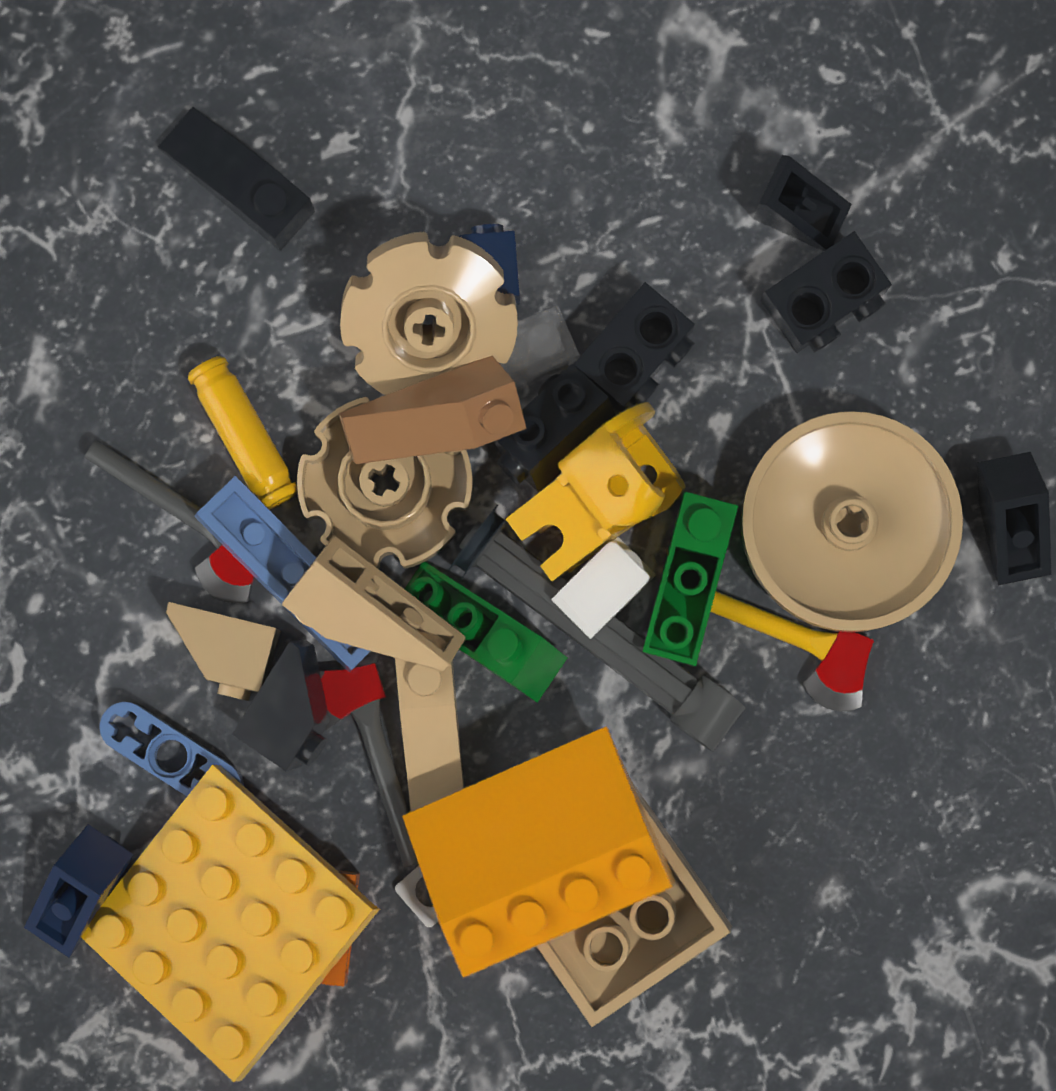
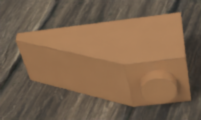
(436, 415)

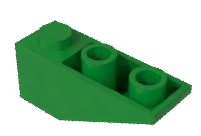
(690, 578)
(491, 635)

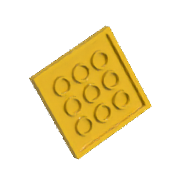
(228, 922)

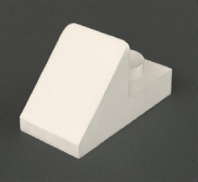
(603, 587)

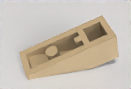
(366, 609)
(429, 732)

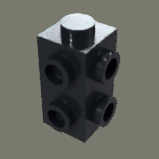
(556, 423)

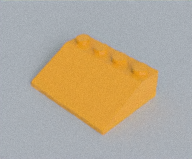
(536, 851)

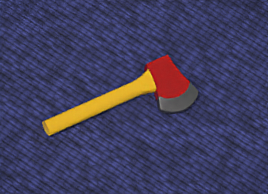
(843, 655)

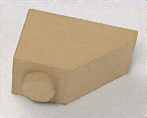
(227, 648)

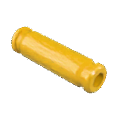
(242, 432)

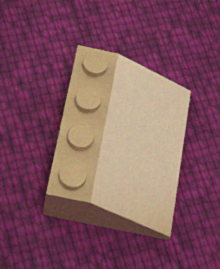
(640, 944)

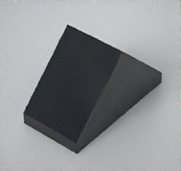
(802, 205)

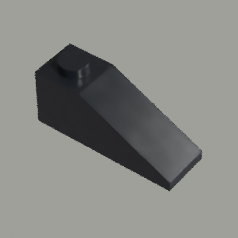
(238, 178)

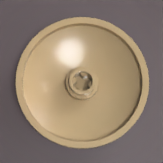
(851, 521)

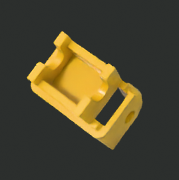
(601, 491)

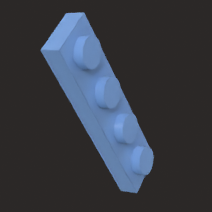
(266, 551)

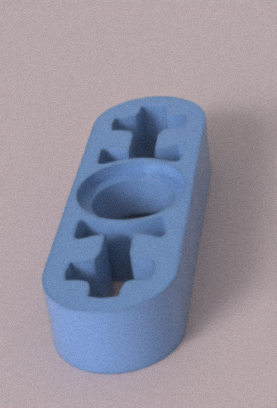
(145, 721)

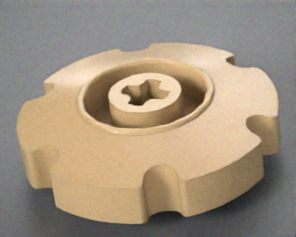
(417, 279)
(400, 522)

